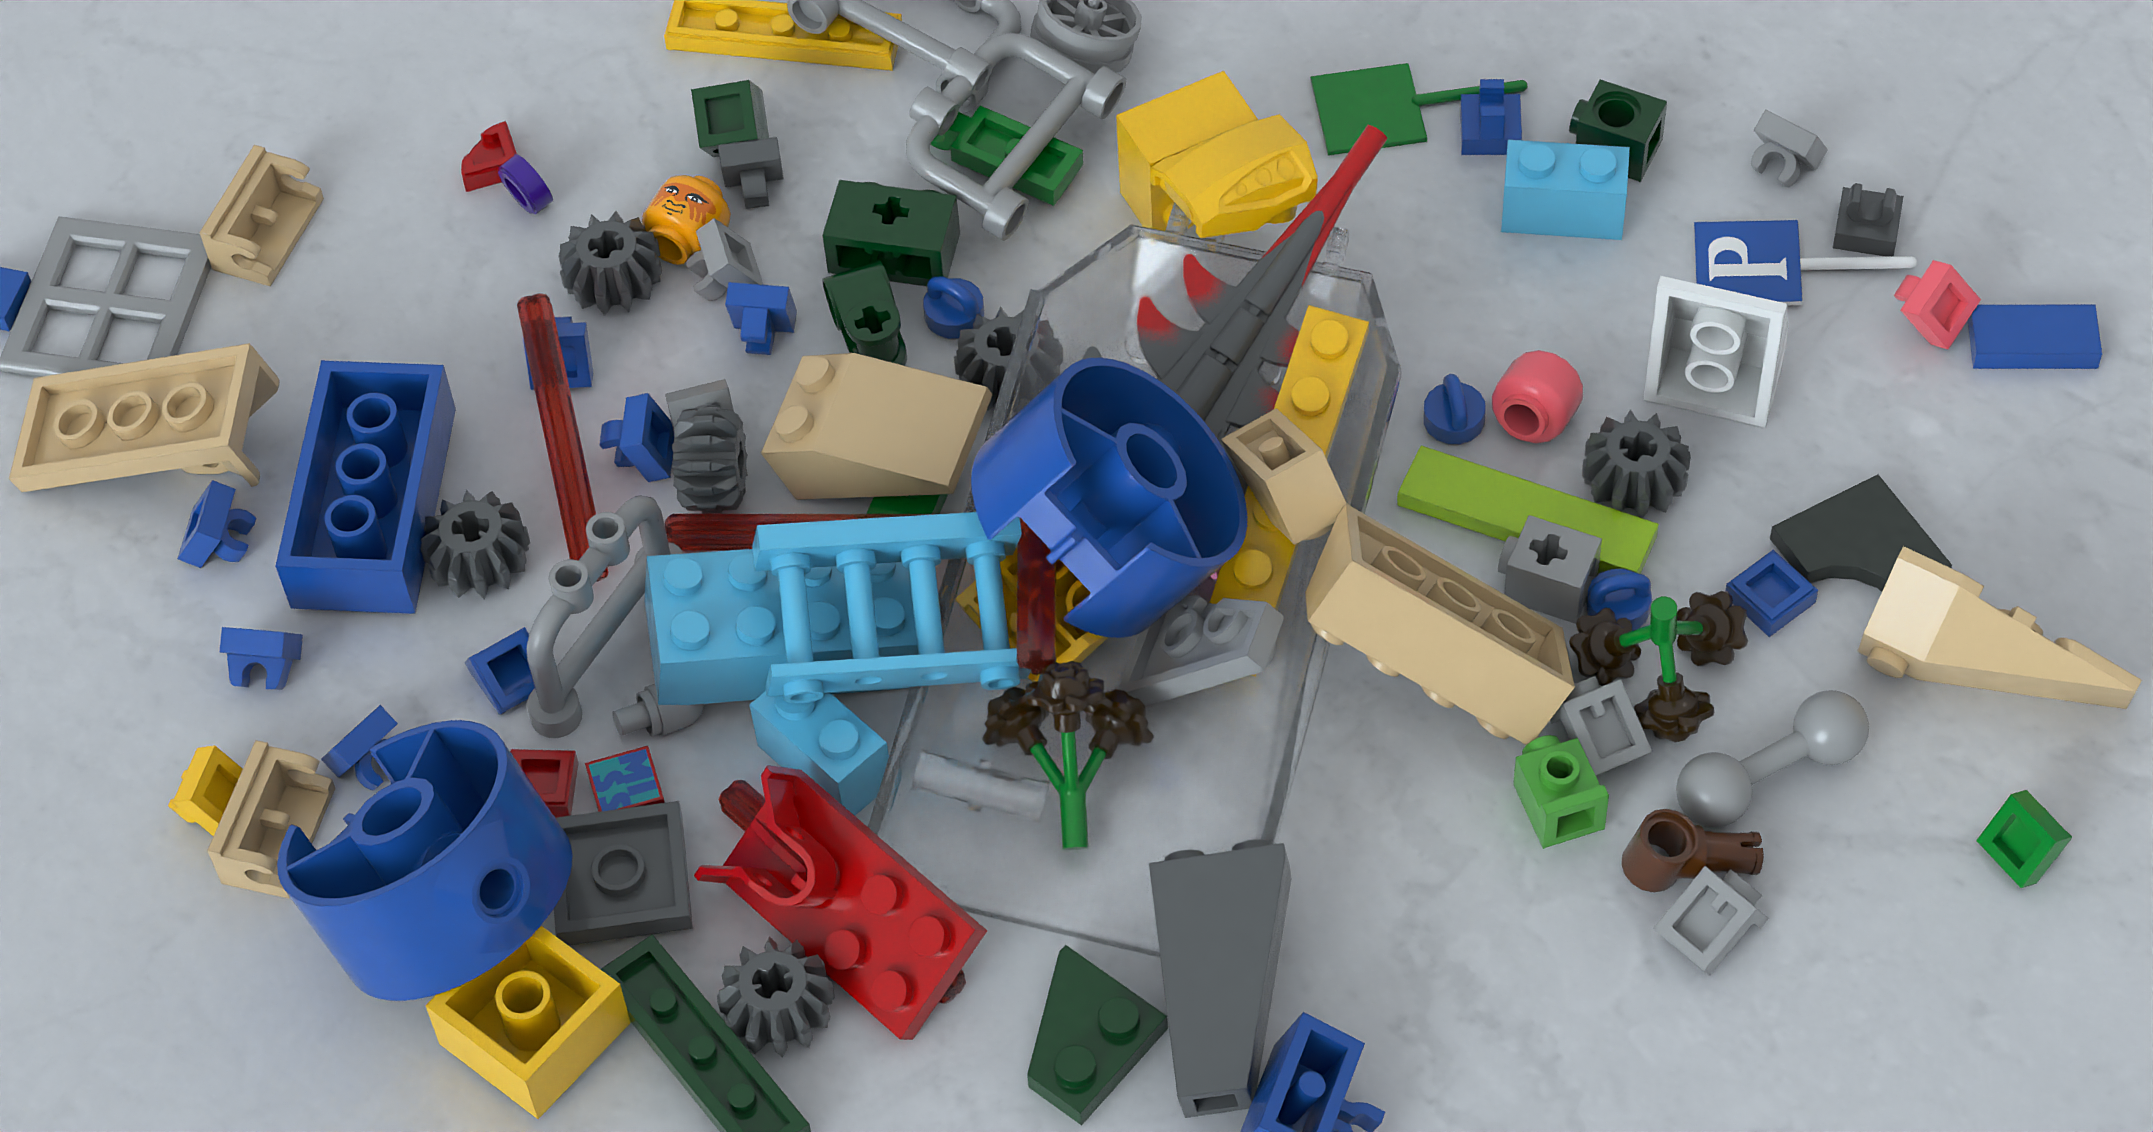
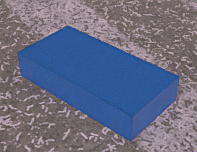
(2035, 336)

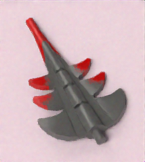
(1246, 323)

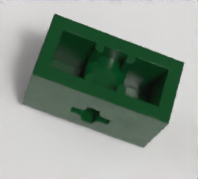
(901, 227)

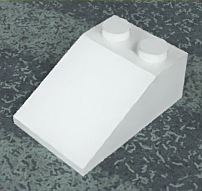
(1715, 351)

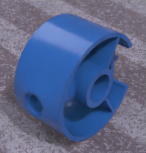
(1117, 490)
(434, 868)

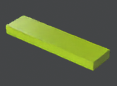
(1501, 503)

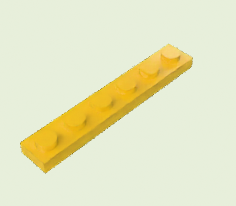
(1313, 401)

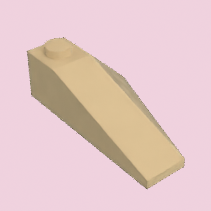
(1943, 633)

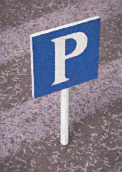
(1766, 260)

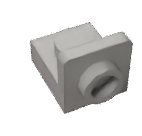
(1603, 724)
(1711, 918)

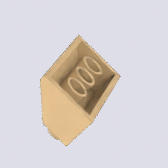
(1438, 628)

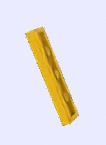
(769, 32)

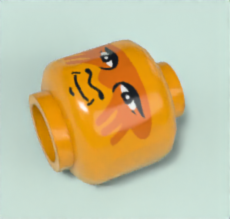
(681, 209)

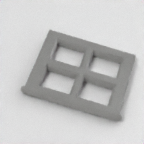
(46, 294)

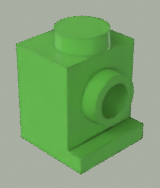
(1559, 790)

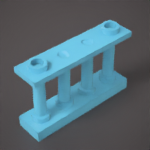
(856, 549)

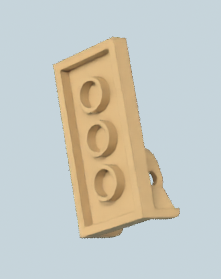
(143, 419)

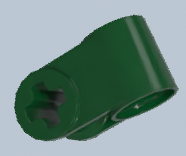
(866, 312)

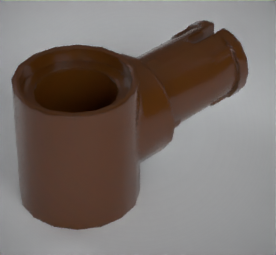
(1688, 851)

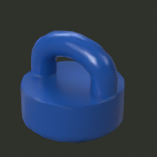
(951, 306)
(1454, 411)
(1624, 593)

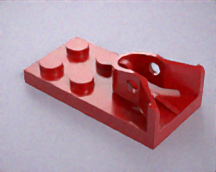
(849, 900)

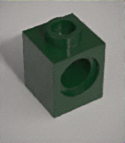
(729, 114)
(1621, 119)

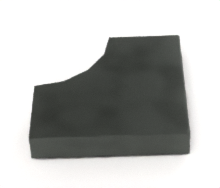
(1853, 536)

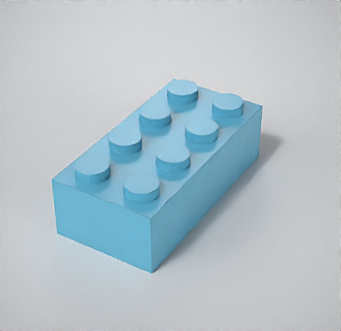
(722, 623)

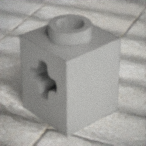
(1550, 568)

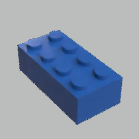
(365, 487)

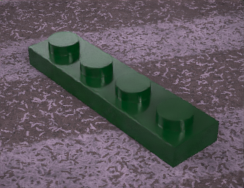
(699, 1044)

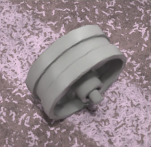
(1089, 31)

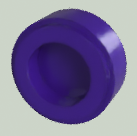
(525, 184)

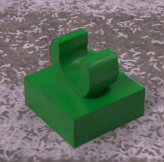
(2024, 838)

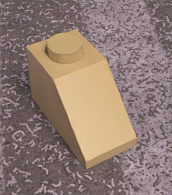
(1287, 476)

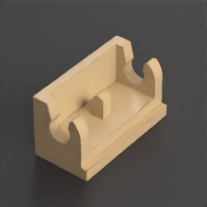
(260, 217)
(270, 795)

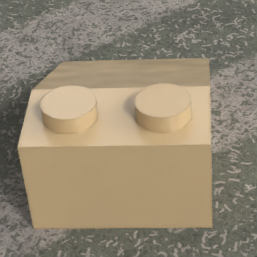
(872, 429)

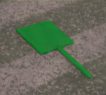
(1381, 99)

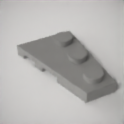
(1201, 647)

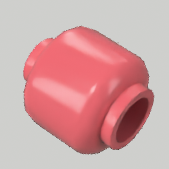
(1537, 396)

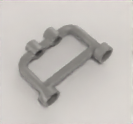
(817, 15)
(967, 75)
(554, 701)

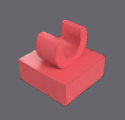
(1937, 303)

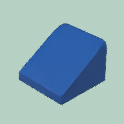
(504, 671)

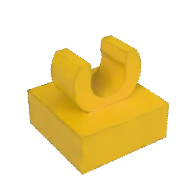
(206, 788)

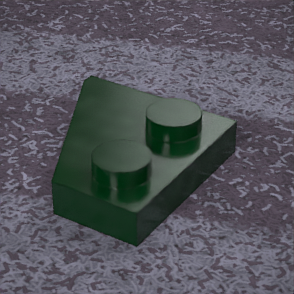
(1089, 1036)

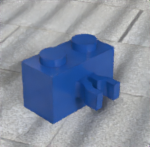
(1308, 1083)

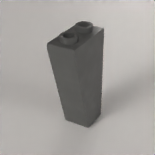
(1219, 961)

